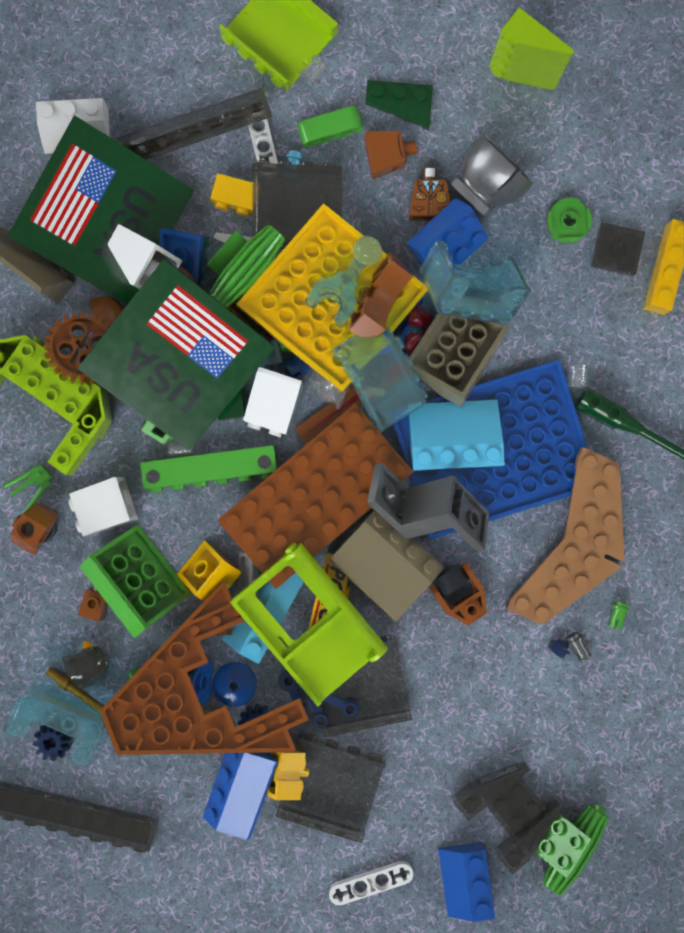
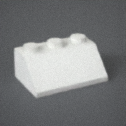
(55, 117)

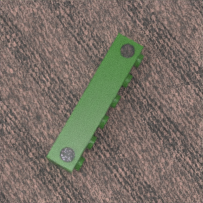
(208, 467)

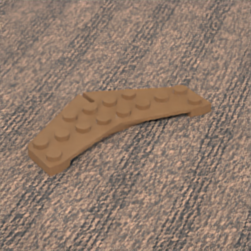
(591, 532)

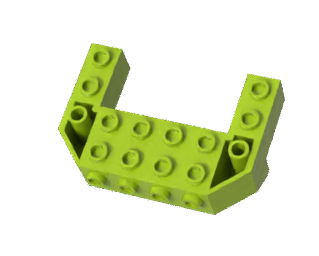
(82, 405)

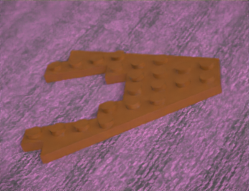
(161, 708)

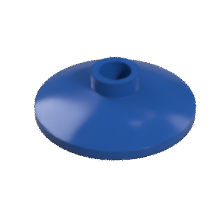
(237, 673)
(202, 682)

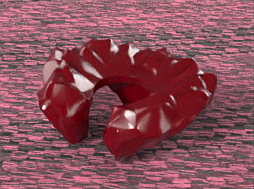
(416, 317)

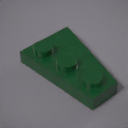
(403, 100)

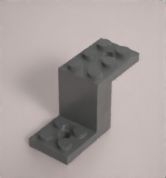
(428, 507)

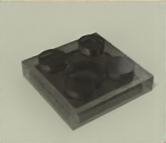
(617, 249)

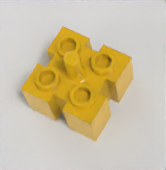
(286, 779)

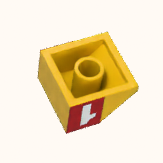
(207, 570)

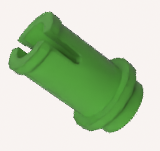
(619, 613)

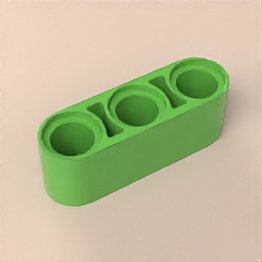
(330, 125)

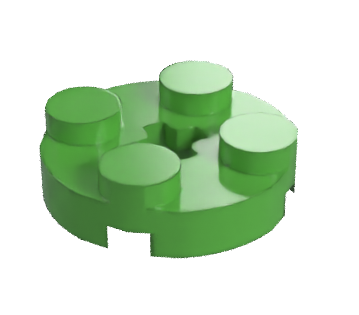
(576, 211)

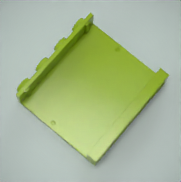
(280, 36)

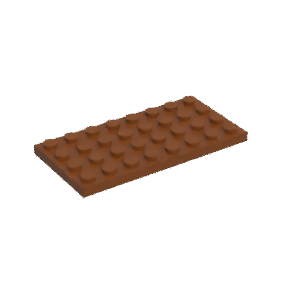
(312, 493)

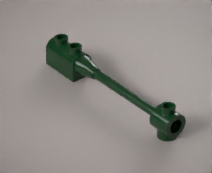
(616, 416)

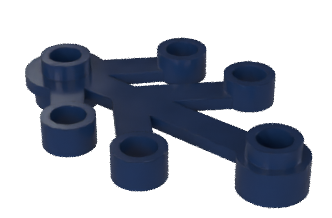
(294, 689)

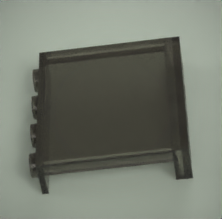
(291, 194)
(380, 692)
(337, 790)

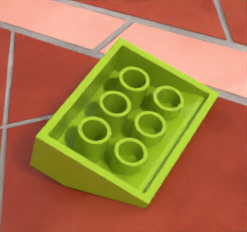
(529, 53)

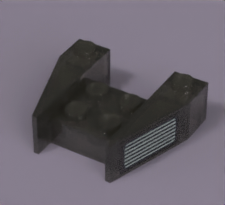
(514, 807)

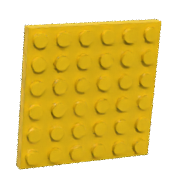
(281, 292)

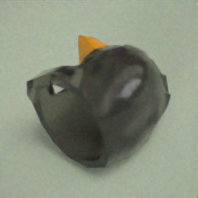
(87, 666)

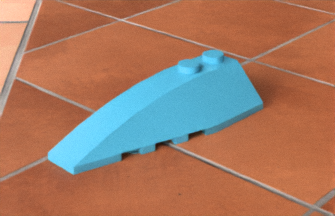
(277, 602)

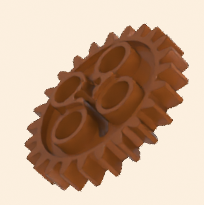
(63, 338)

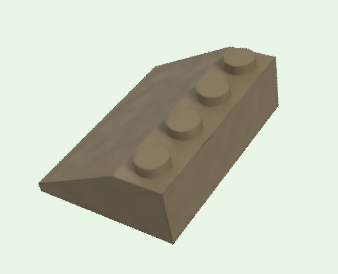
(34, 269)
(456, 354)
(386, 565)

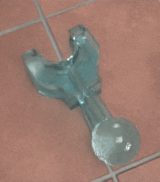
(342, 285)

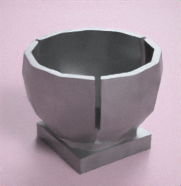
(490, 177)

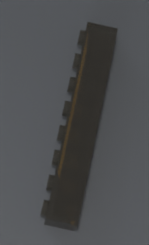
(198, 125)
(77, 817)

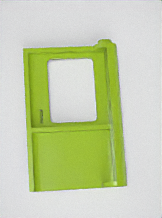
(328, 649)

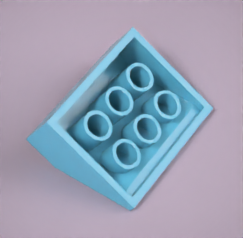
(456, 436)

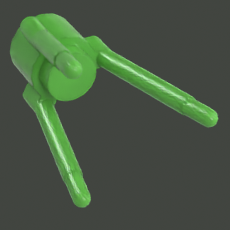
(37, 476)

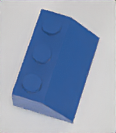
(466, 882)

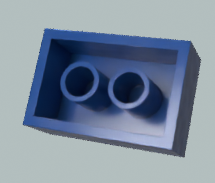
(455, 226)

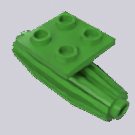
(242, 263)
(570, 846)

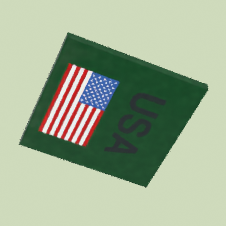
(84, 197)
(176, 355)

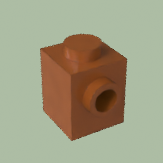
(93, 605)

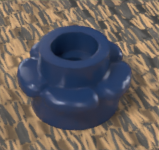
(559, 648)

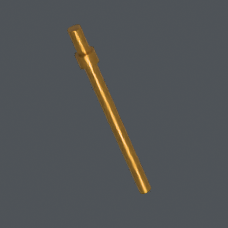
(66, 683)

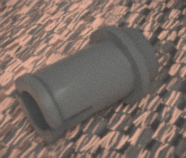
(578, 646)

